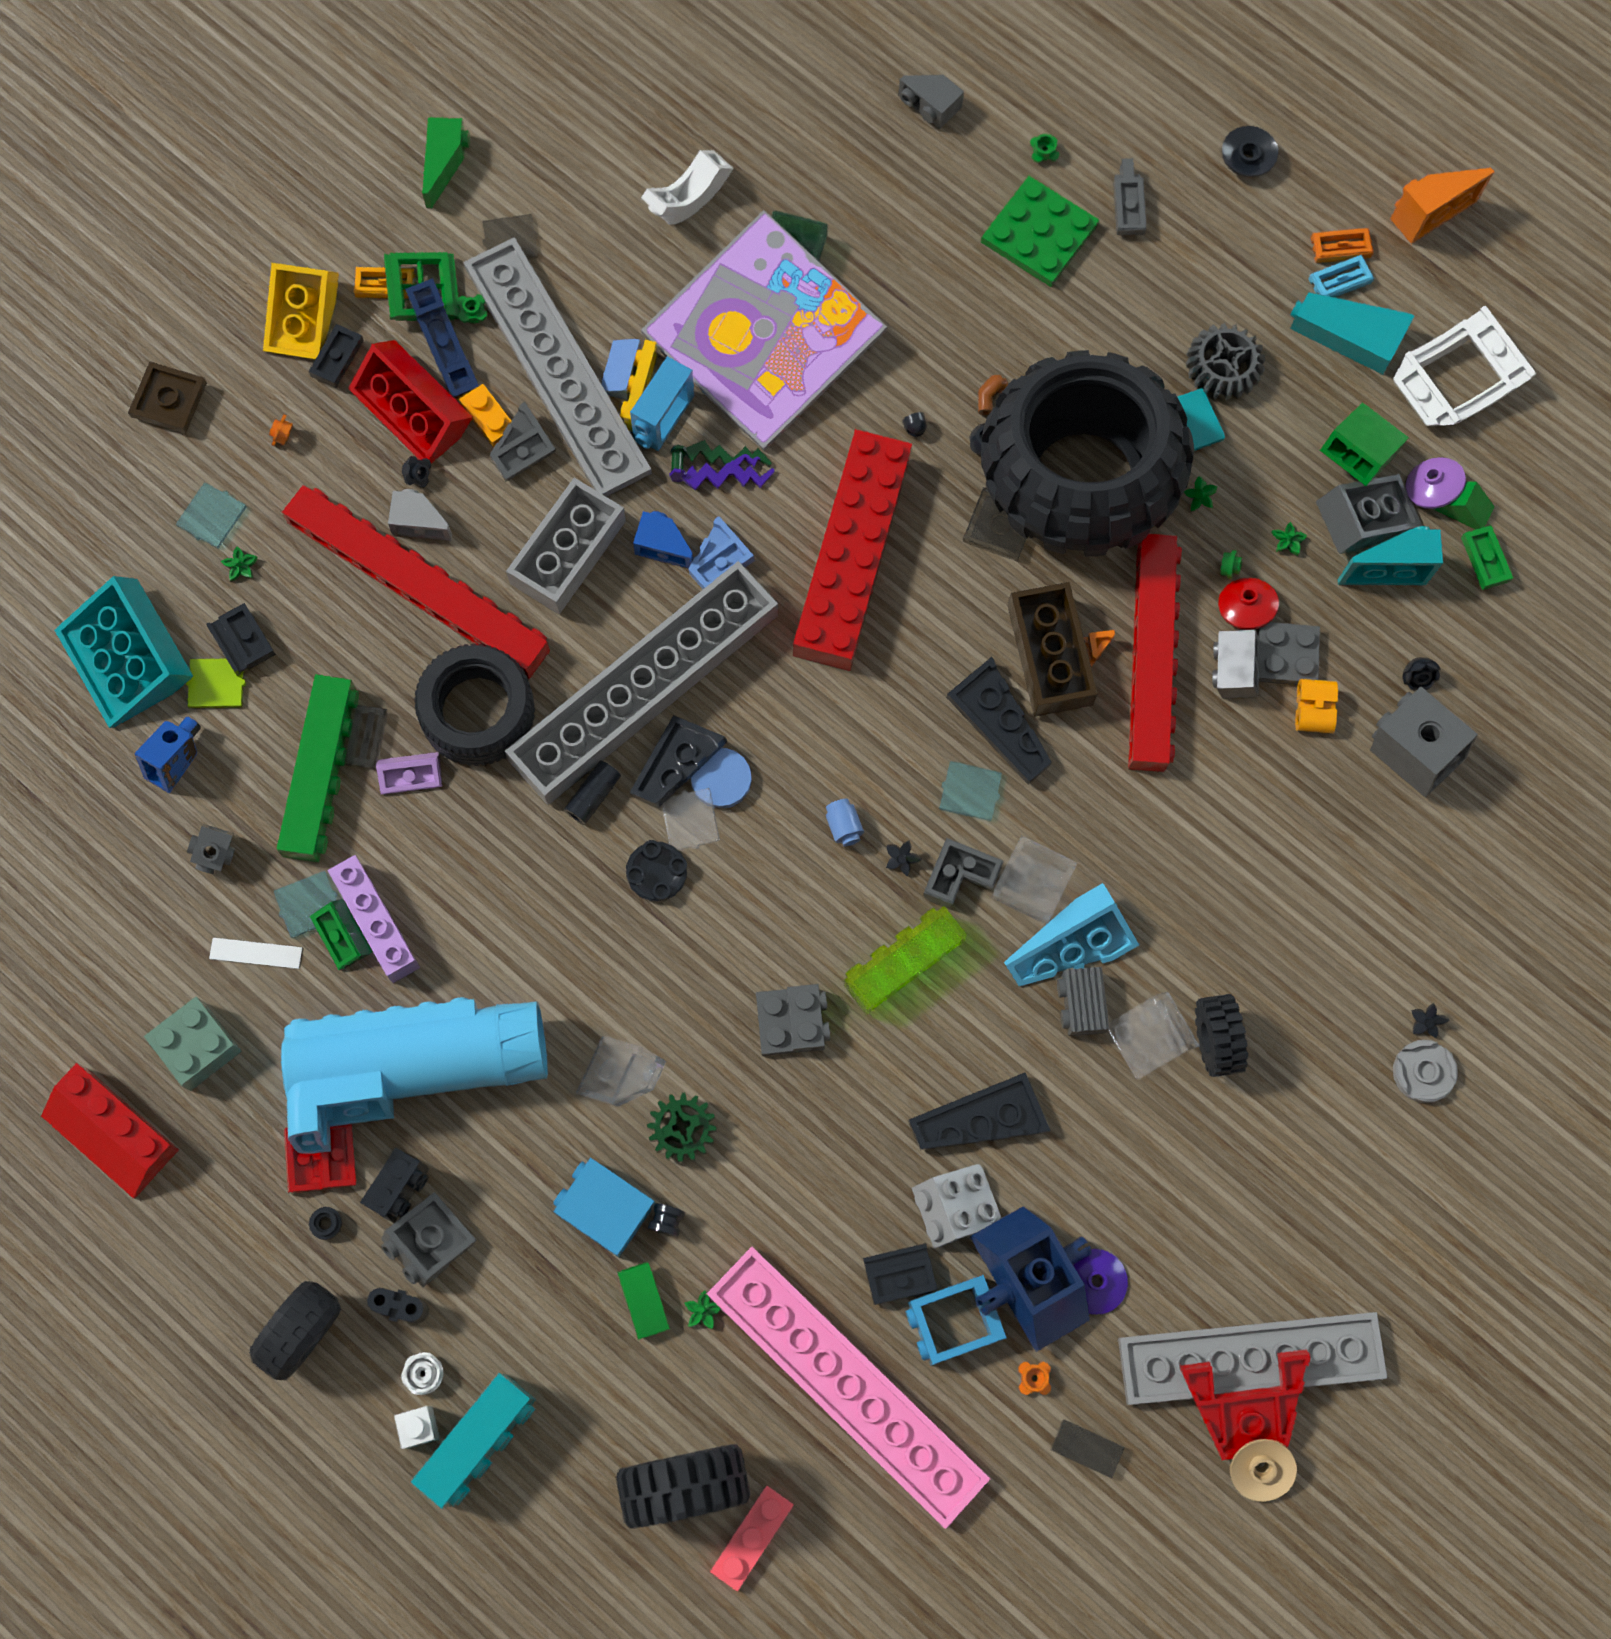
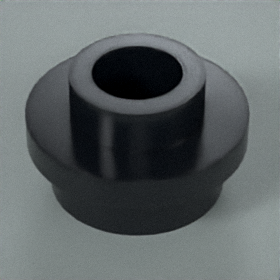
(318, 1216)

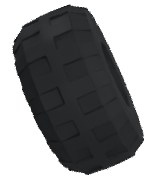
(294, 1330)

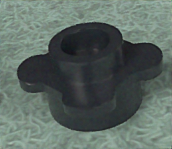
(416, 471)

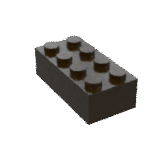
(1052, 649)

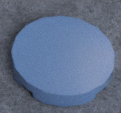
(726, 776)

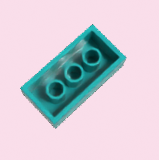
(473, 1442)

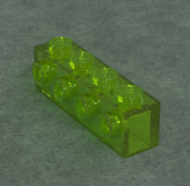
(904, 960)

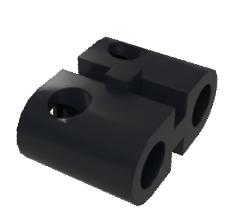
(397, 1305)

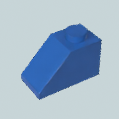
(661, 540)

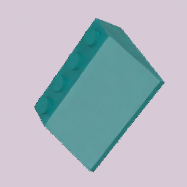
(123, 651)

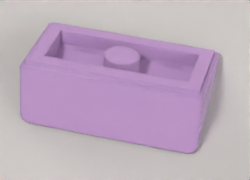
(409, 773)

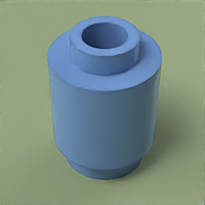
(844, 822)

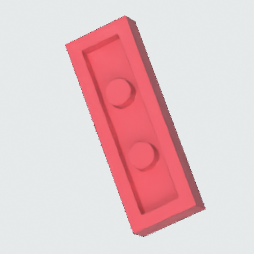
(751, 1538)

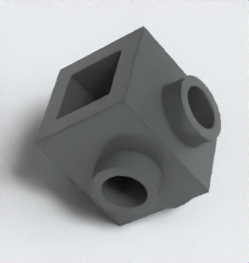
(212, 837)

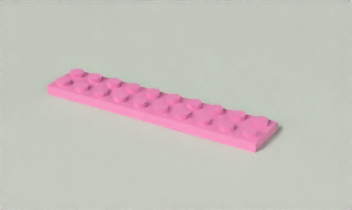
(849, 1387)

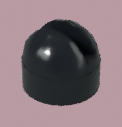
(915, 424)

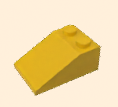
(299, 310)

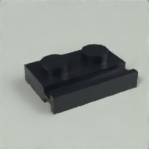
(240, 639)
(899, 1274)

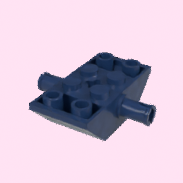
(1045, 1304)

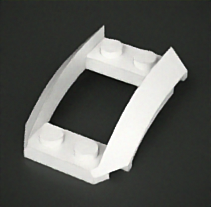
(1492, 344)

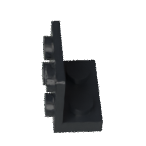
(395, 1186)

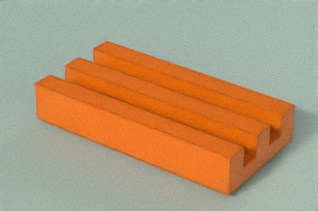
(1343, 249)

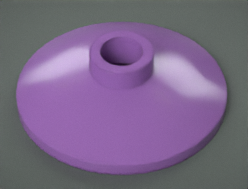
(1439, 491)

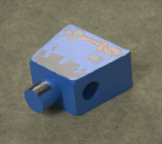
(168, 753)

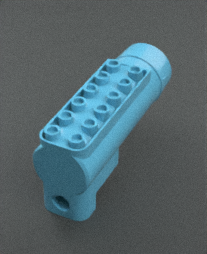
(358, 1063)

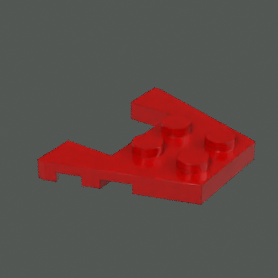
(1249, 1414)

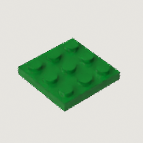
(1039, 231)

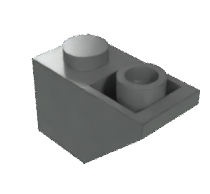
(932, 97)

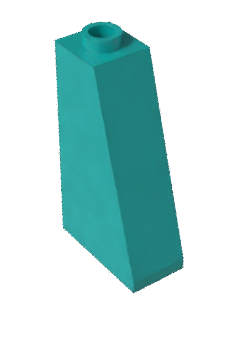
(1352, 328)

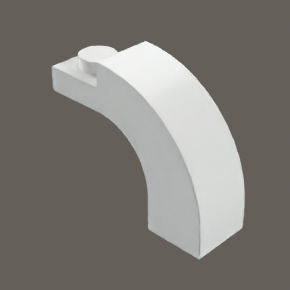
(691, 190)

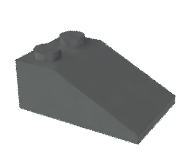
(1367, 514)

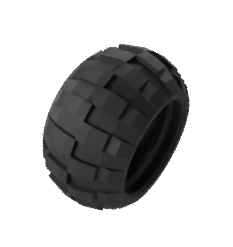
(1092, 398)

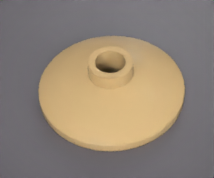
(1267, 1481)

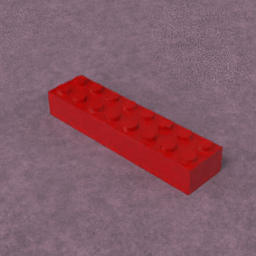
(852, 550)

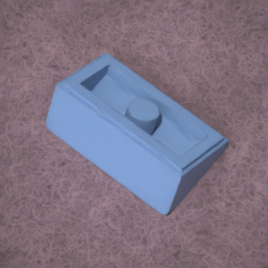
(620, 367)

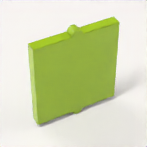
(214, 684)

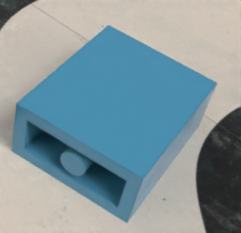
(603, 1206)

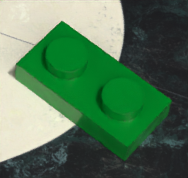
(1486, 557)

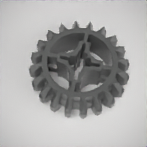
(1220, 372)

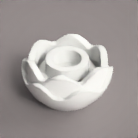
(411, 1373)

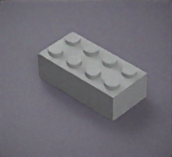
(566, 545)

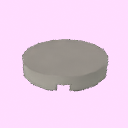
(1425, 1071)

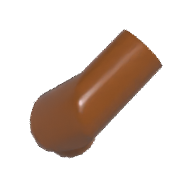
(986, 392)

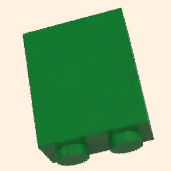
(1364, 444)

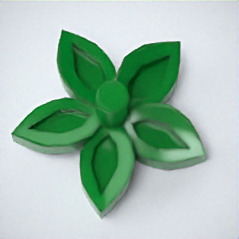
(1201, 494)
(1289, 539)
(240, 564)
(702, 1311)

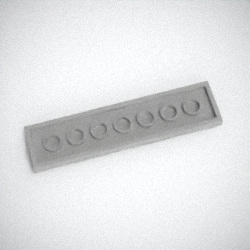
(1247, 1358)

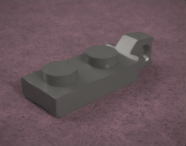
(1129, 201)

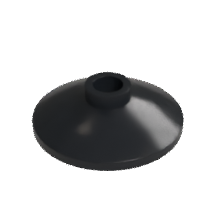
(1251, 142)

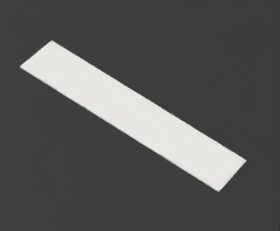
(255, 953)

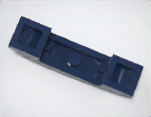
(441, 338)

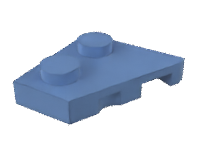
(718, 554)

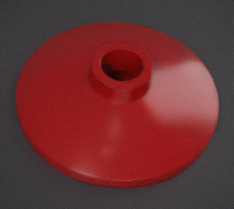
(1248, 613)

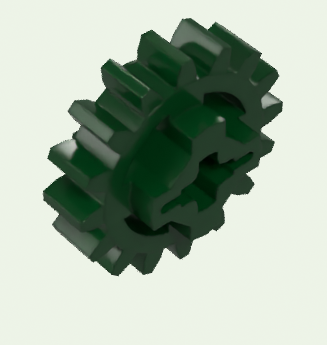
(696, 1122)

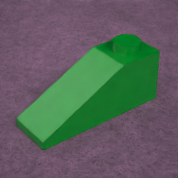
(443, 155)

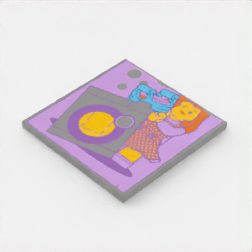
(764, 330)

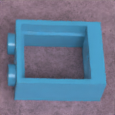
(662, 404)
(926, 1345)

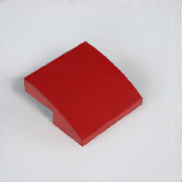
(322, 1169)

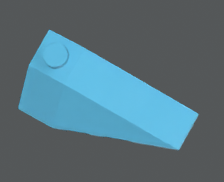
(1080, 934)

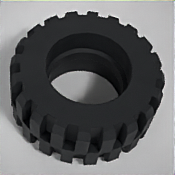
(683, 1486)

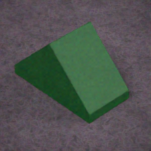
(1470, 508)

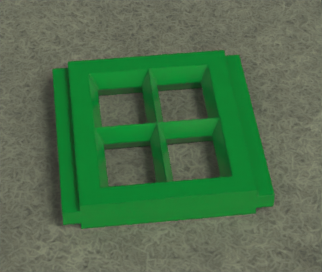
(395, 285)

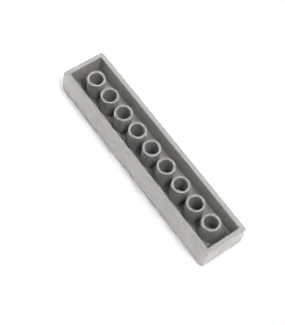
(642, 683)

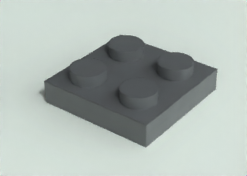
(1288, 653)

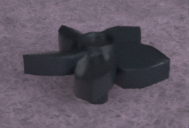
(902, 857)
(1428, 1020)

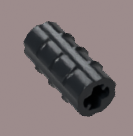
(592, 792)

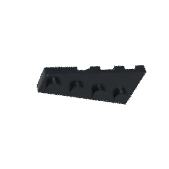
(993, 712)
(987, 1115)

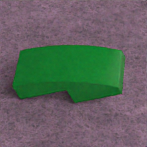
(643, 1300)

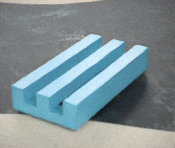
(1346, 287)

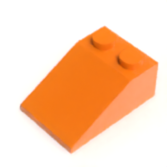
(1437, 199)

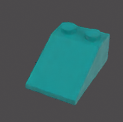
(1402, 560)

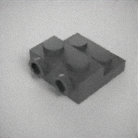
(792, 1020)
(426, 1240)

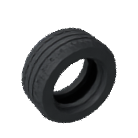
(461, 665)

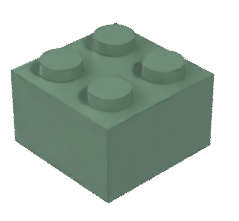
(192, 1043)

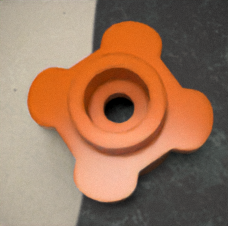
(280, 431)
(1041, 1371)

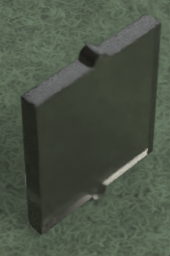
(503, 229)

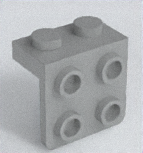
(956, 1204)

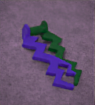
(731, 466)

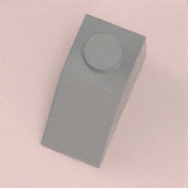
(416, 517)

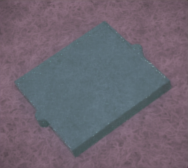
(211, 515)
(970, 791)
(302, 900)

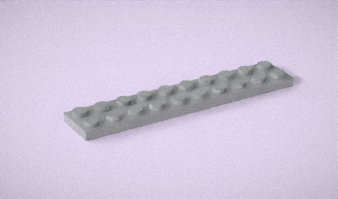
(557, 368)

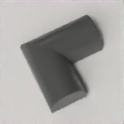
(960, 863)

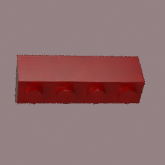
(409, 401)
(107, 1130)

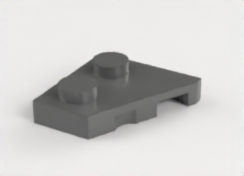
(521, 445)

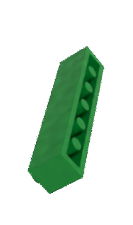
(317, 769)

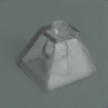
(620, 1072)

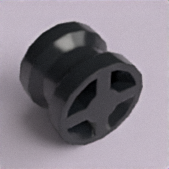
(666, 1220)

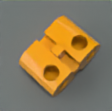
(1316, 706)

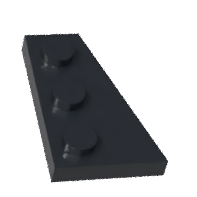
(675, 760)

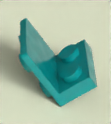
(1201, 419)

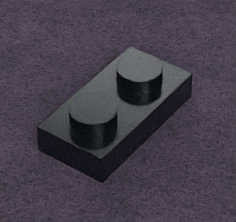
(336, 356)

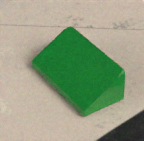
(341, 934)

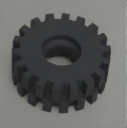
(1221, 1035)

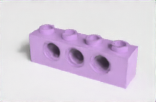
(373, 919)

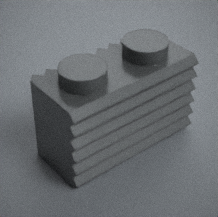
(1084, 1001)

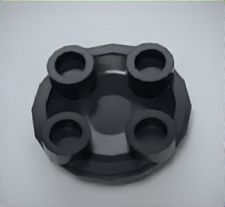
(656, 871)

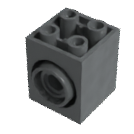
(1422, 741)

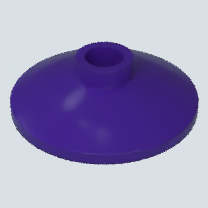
(1114, 1276)

